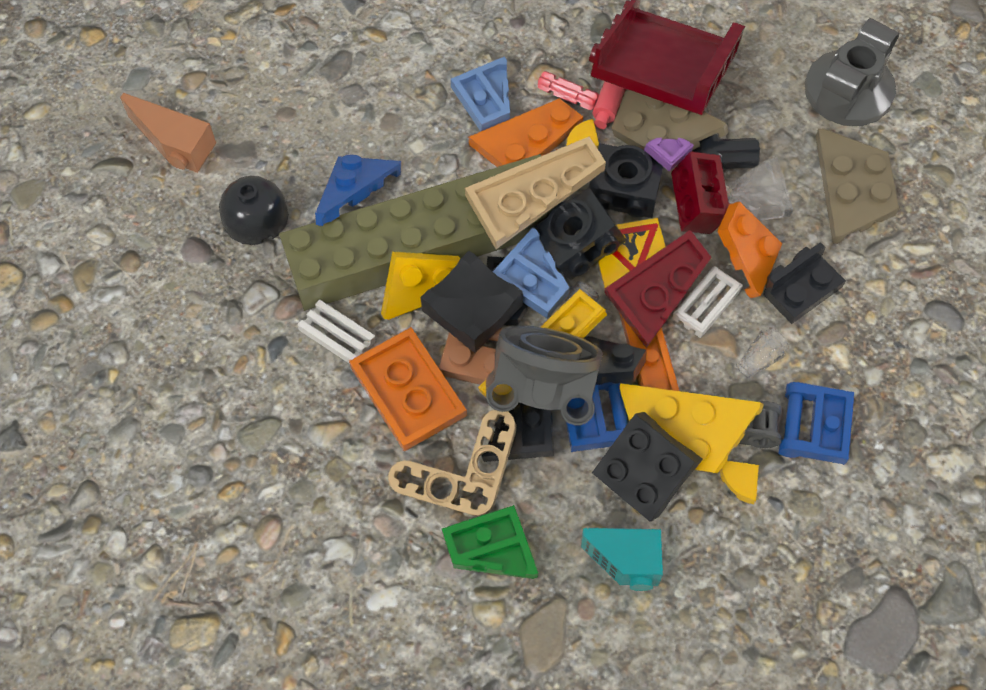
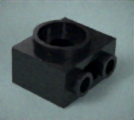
(633, 195)
(595, 240)

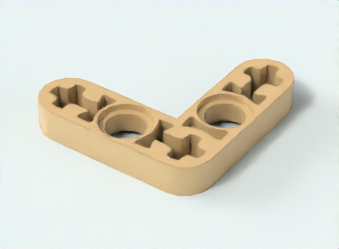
(474, 477)

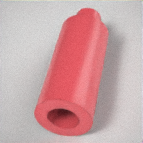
(607, 104)

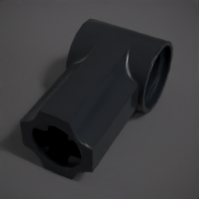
(733, 152)

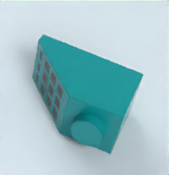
(627, 555)

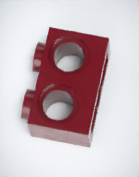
(700, 192)

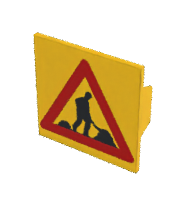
(643, 241)

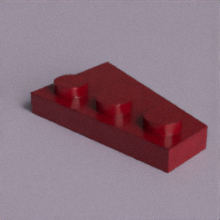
(657, 285)

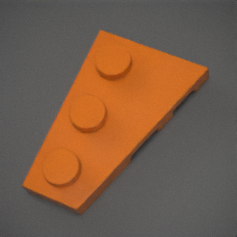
(527, 134)

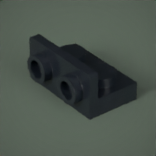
(802, 283)

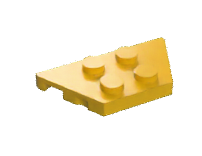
(698, 421)

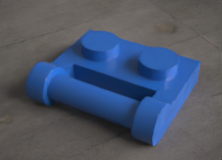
(829, 424)
(593, 433)

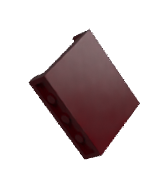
(664, 58)

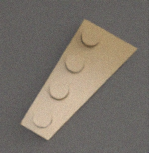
(527, 192)

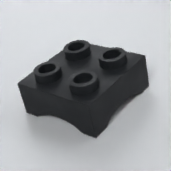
(472, 302)
(646, 466)

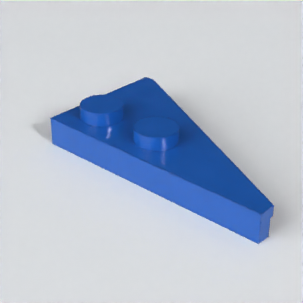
(352, 182)

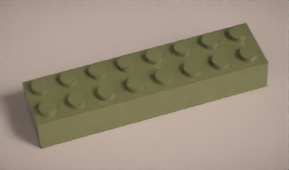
(357, 246)

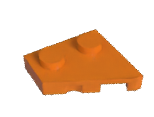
(749, 245)

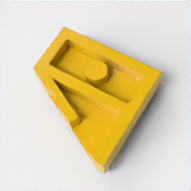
(410, 278)

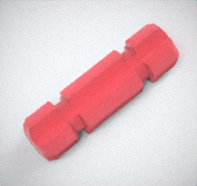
(567, 90)

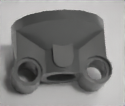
(854, 82)
(544, 371)

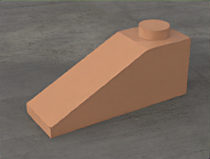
(176, 136)

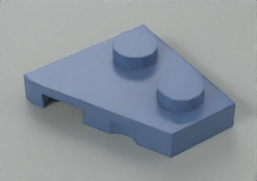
(485, 93)
(535, 274)

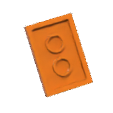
(408, 389)

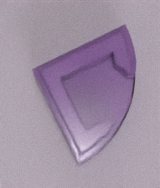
(668, 151)

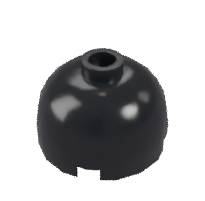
(253, 210)

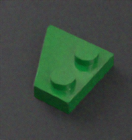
(491, 545)

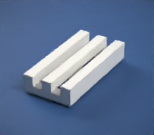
(692, 321)
(346, 323)

